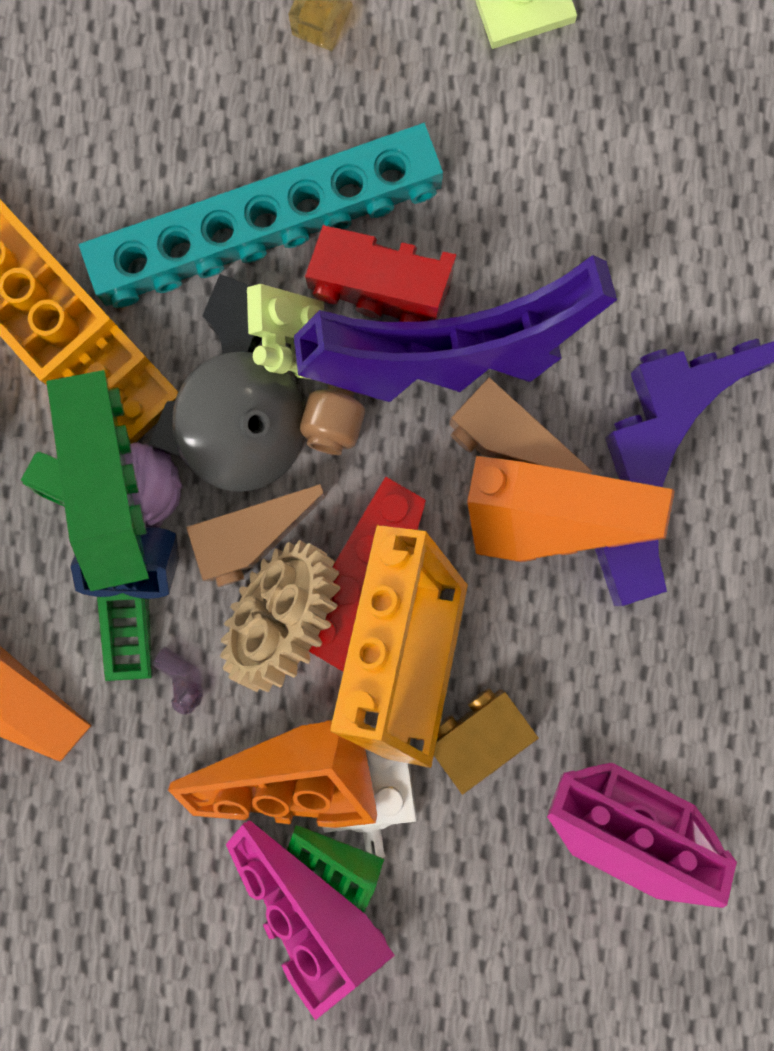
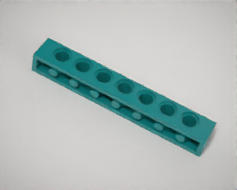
(111, 254)

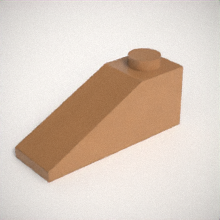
(505, 430)
(246, 536)

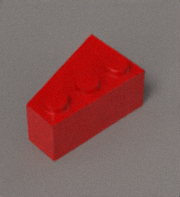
(378, 277)

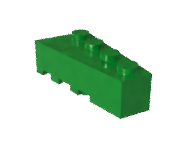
(96, 480)

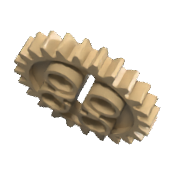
(279, 616)

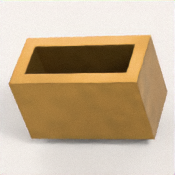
(482, 739)

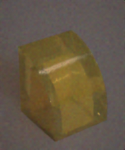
(319, 20)

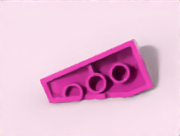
(324, 934)

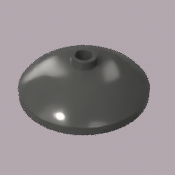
(214, 418)

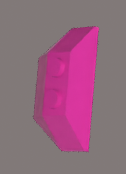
(641, 835)

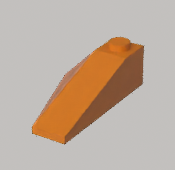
(545, 511)
(34, 713)
(285, 777)

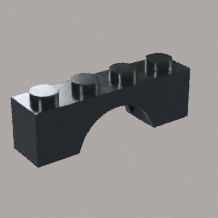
(228, 318)

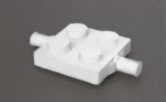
(393, 800)

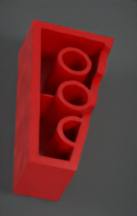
(389, 507)

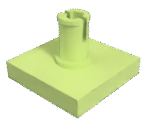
(519, 19)

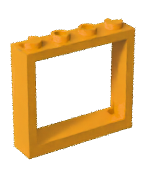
(401, 647)

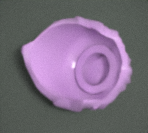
(157, 483)

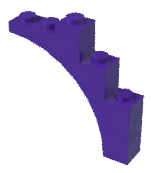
(455, 351)
(643, 451)

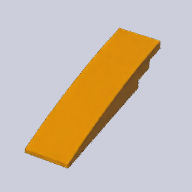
(66, 333)

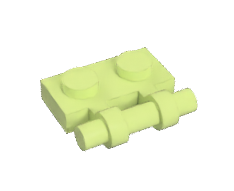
(276, 318)

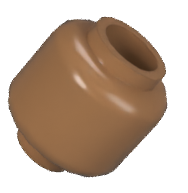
(332, 420)

